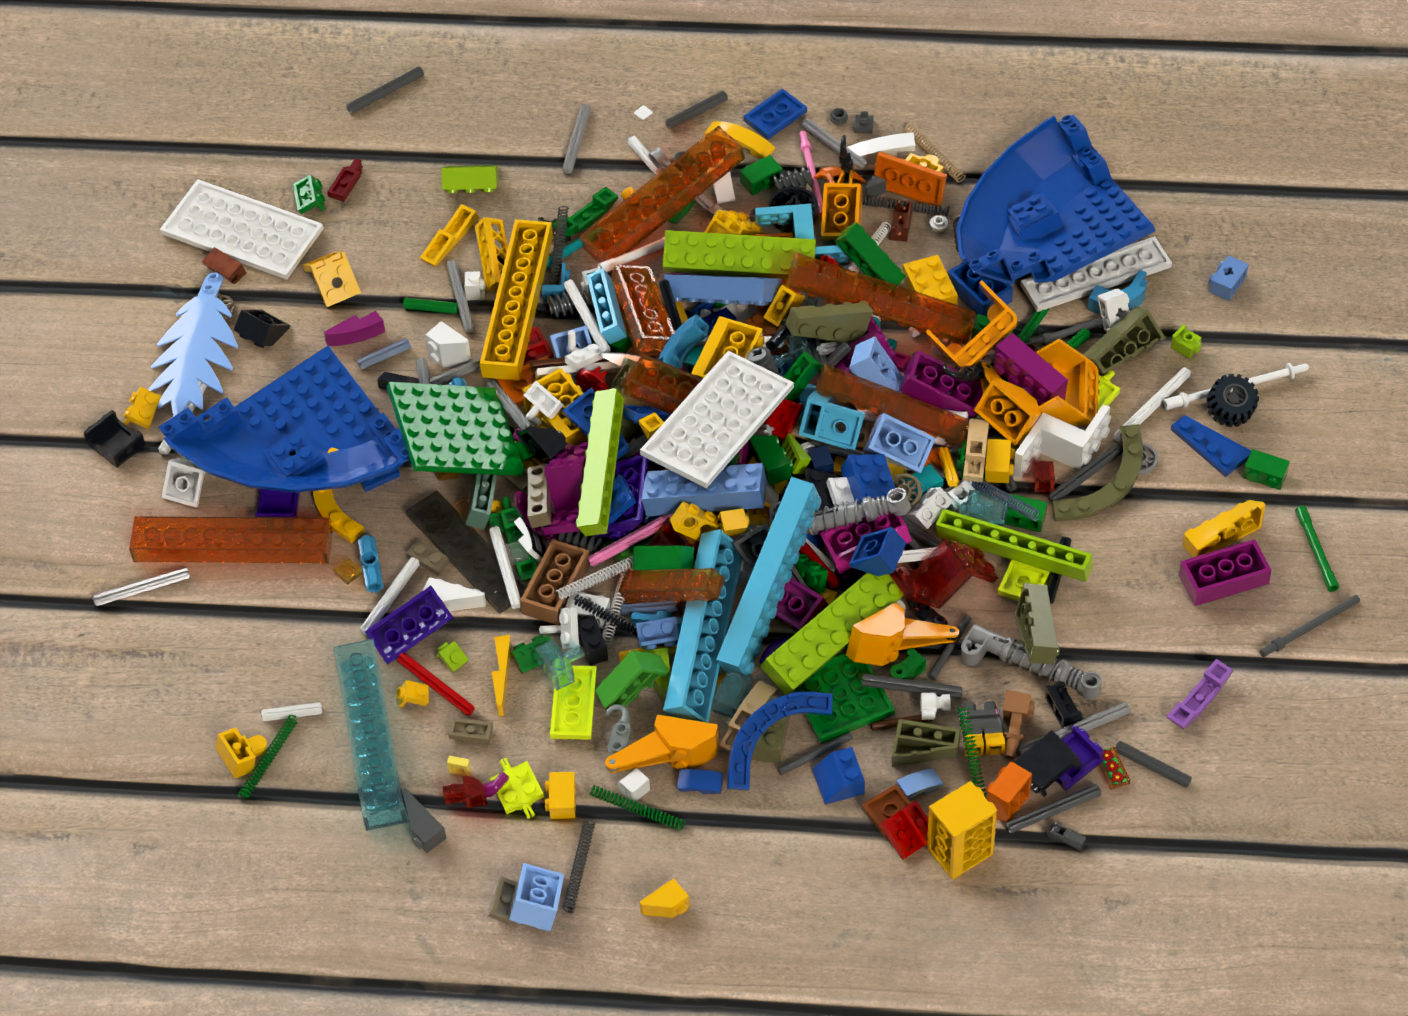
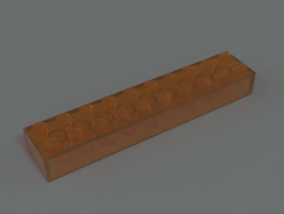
(663, 196)
(885, 299)
(231, 539)

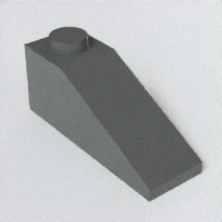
(425, 828)

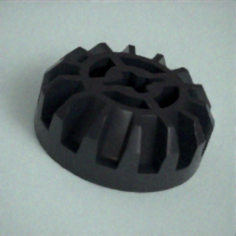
(793, 196)

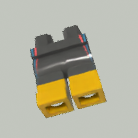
(985, 723)

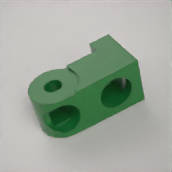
(910, 667)

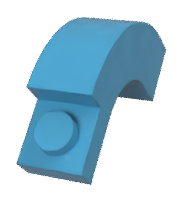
(1135, 292)
(683, 340)

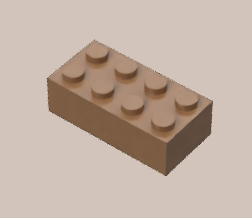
(558, 568)

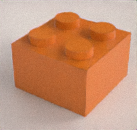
(1009, 791)

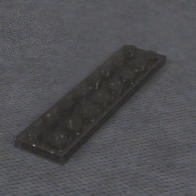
(464, 548)

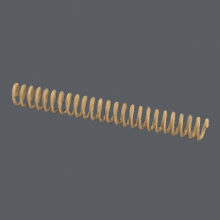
(928, 152)

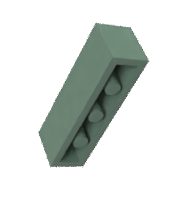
(481, 500)

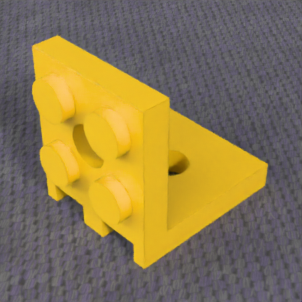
(733, 223)
(326, 269)

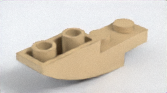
(975, 450)
(755, 699)

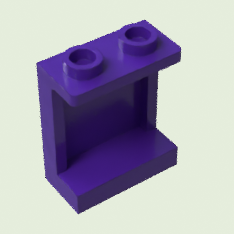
(277, 504)
(1088, 752)

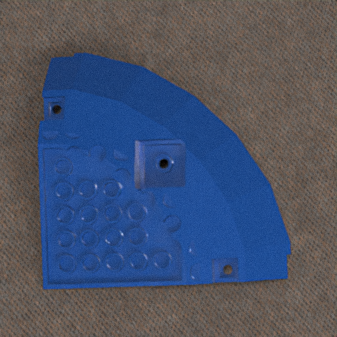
(1046, 208)
(300, 412)

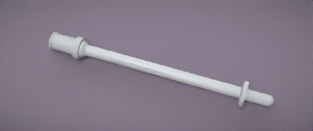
(1184, 399)

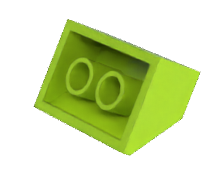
(470, 178)

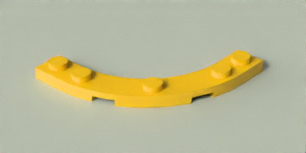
(340, 522)

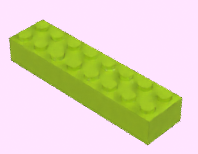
(732, 254)
(829, 631)

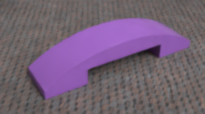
(1201, 696)

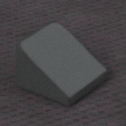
(875, 187)

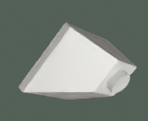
(183, 482)

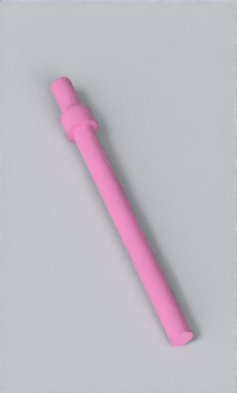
(806, 149)

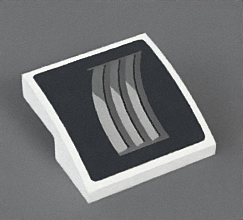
(531, 540)

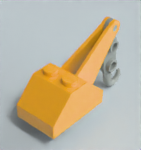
(675, 741)

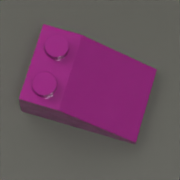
(799, 605)

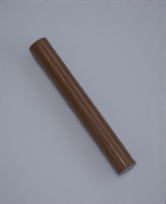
(894, 722)

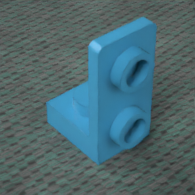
(551, 290)

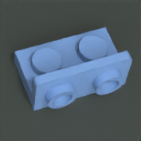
(657, 632)

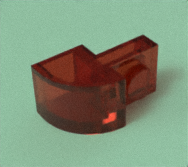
(470, 791)

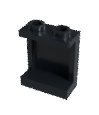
(114, 439)
(1048, 761)

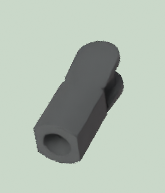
(1069, 838)

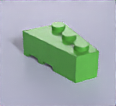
(631, 677)

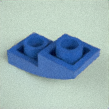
(700, 780)

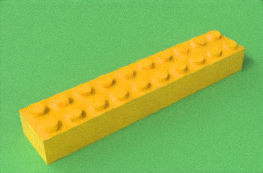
(516, 300)

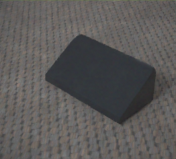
(387, 377)

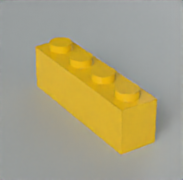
(1224, 528)

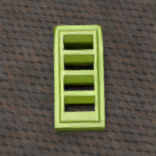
(802, 457)

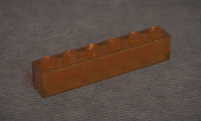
(671, 585)

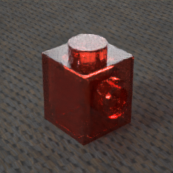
(1043, 476)

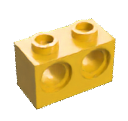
(693, 521)

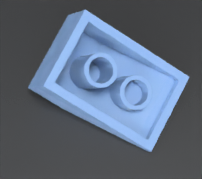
(559, 343)
(875, 365)
(899, 443)
(536, 897)

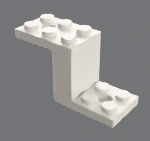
(1062, 442)

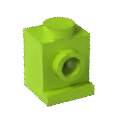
(1186, 342)

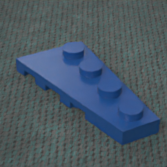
(580, 412)
(1215, 448)

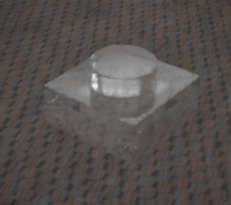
(516, 552)

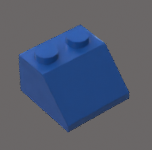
(878, 552)
(839, 776)

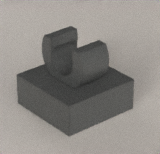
(864, 123)

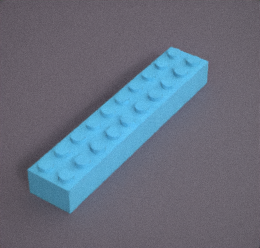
(769, 577)
(703, 633)

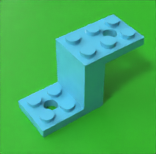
(802, 224)
(821, 418)

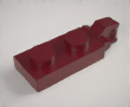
(345, 181)

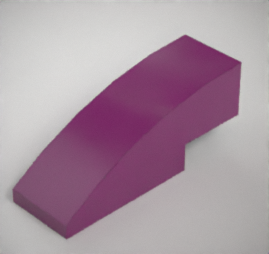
(355, 330)

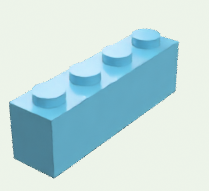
(606, 306)

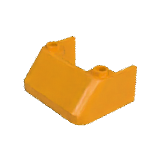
(1001, 323)
(1082, 386)

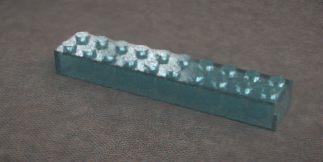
(370, 735)

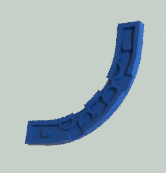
(760, 720)

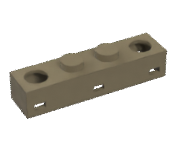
(538, 497)

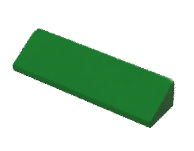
(801, 374)

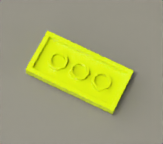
(575, 706)

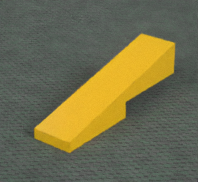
(448, 237)
(500, 678)

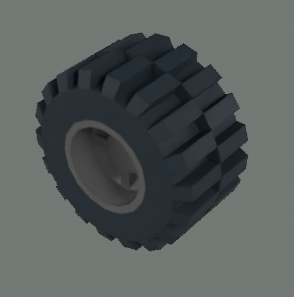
(1232, 400)

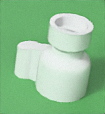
(931, 702)

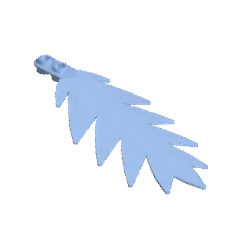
(194, 347)

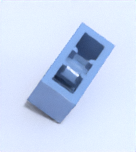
(1228, 277)

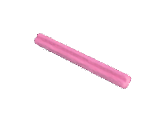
(627, 541)

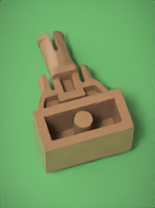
(1017, 710)

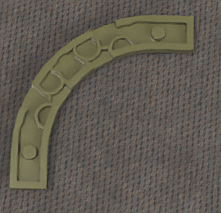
(1116, 489)

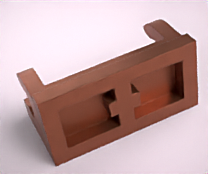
(901, 222)
(224, 265)

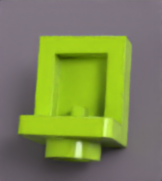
(452, 655)

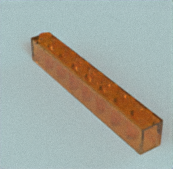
(881, 400)

